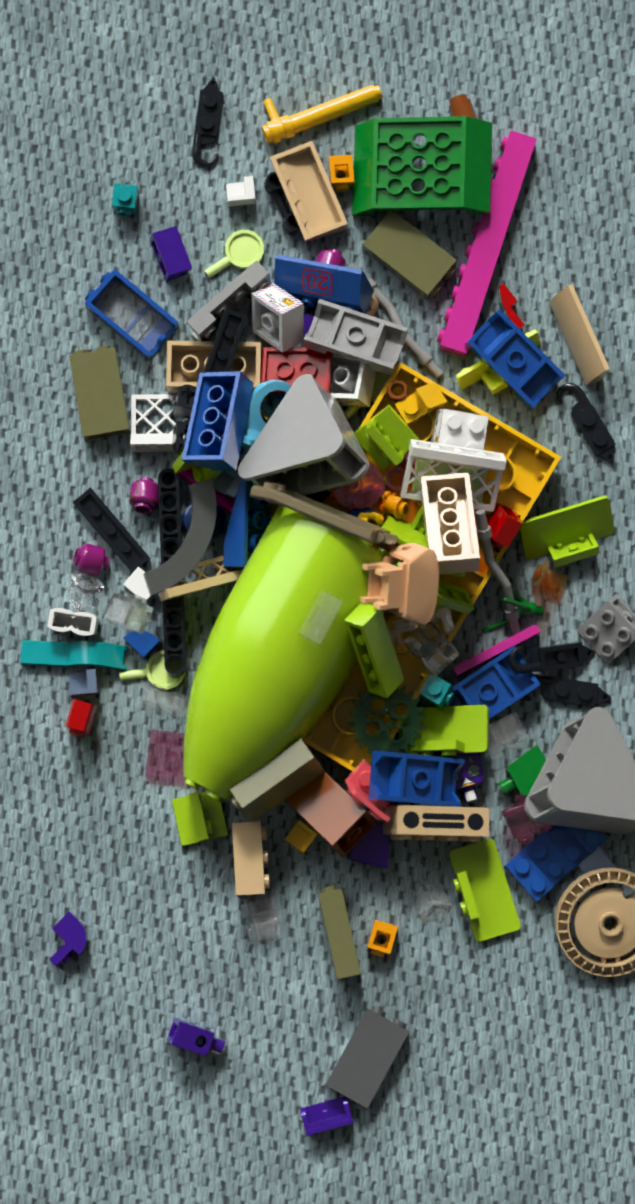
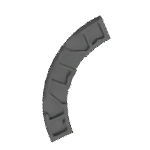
(194, 544)

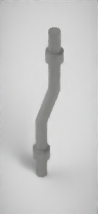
(424, 357)
(484, 534)

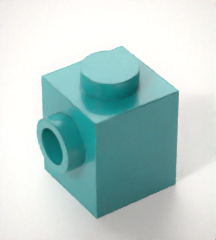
(125, 199)
(437, 692)

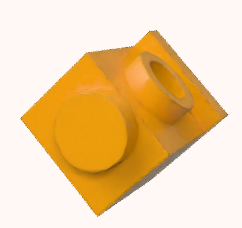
(342, 164)
(388, 931)

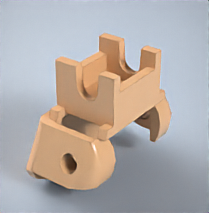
(407, 589)

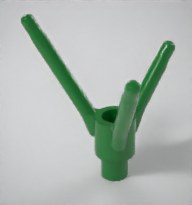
(525, 609)

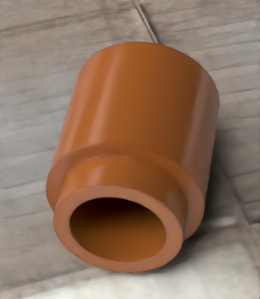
(461, 106)

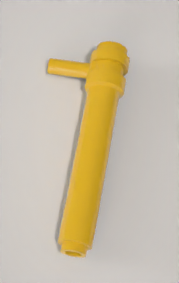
(288, 126)

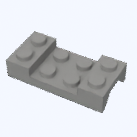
(234, 295)
(356, 336)

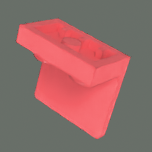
(358, 787)

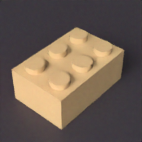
(250, 858)

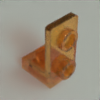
(548, 580)

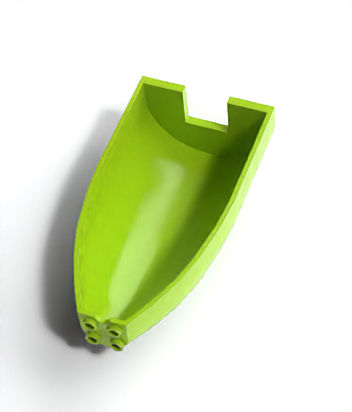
(257, 677)

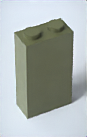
(410, 255)
(99, 393)
(276, 781)
(339, 932)

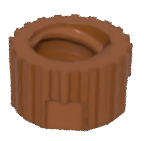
(395, 384)

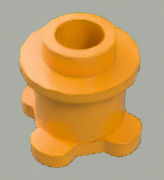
(395, 505)

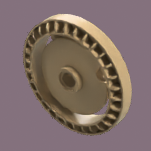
(590, 919)

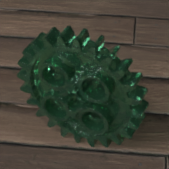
(382, 740)

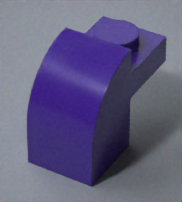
(75, 938)

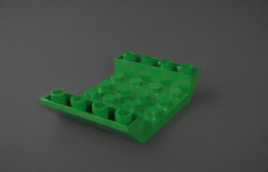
(454, 171)

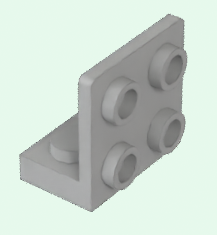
(610, 629)

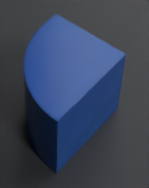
(142, 643)

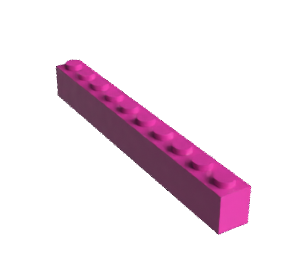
(487, 244)

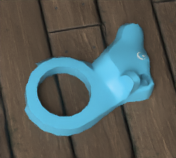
(254, 421)

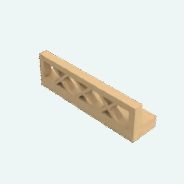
(205, 583)

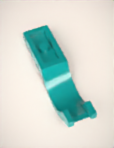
(72, 654)

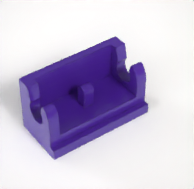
(170, 253)
(326, 1115)

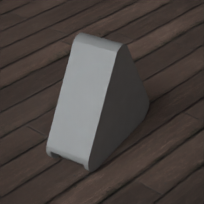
(305, 443)
(586, 778)

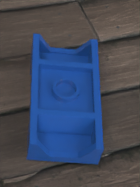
(515, 359)
(495, 685)
(414, 778)
(552, 857)

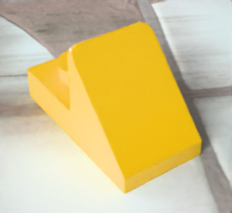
(420, 403)

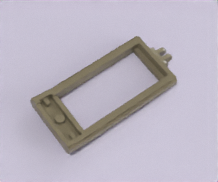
(324, 513)

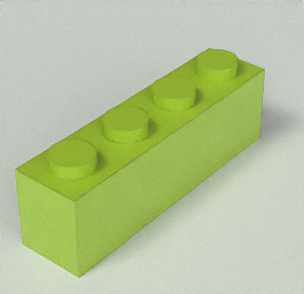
(374, 650)

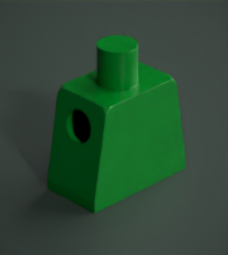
(523, 772)

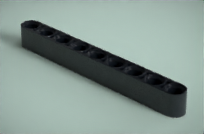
(167, 538)

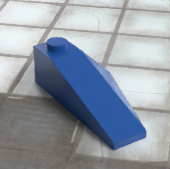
(245, 526)

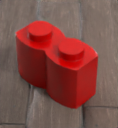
(504, 525)
(81, 718)

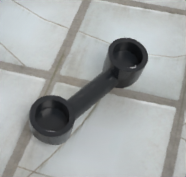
(273, 188)

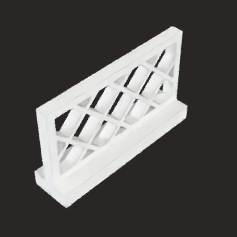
(152, 442)
(457, 456)

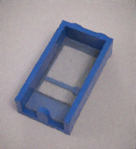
(131, 314)

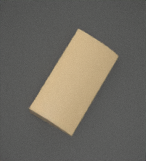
(309, 192)
(579, 335)

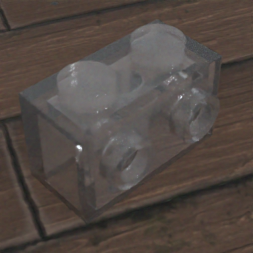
(128, 612)

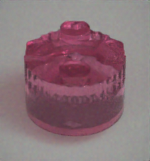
(362, 492)
(519, 822)

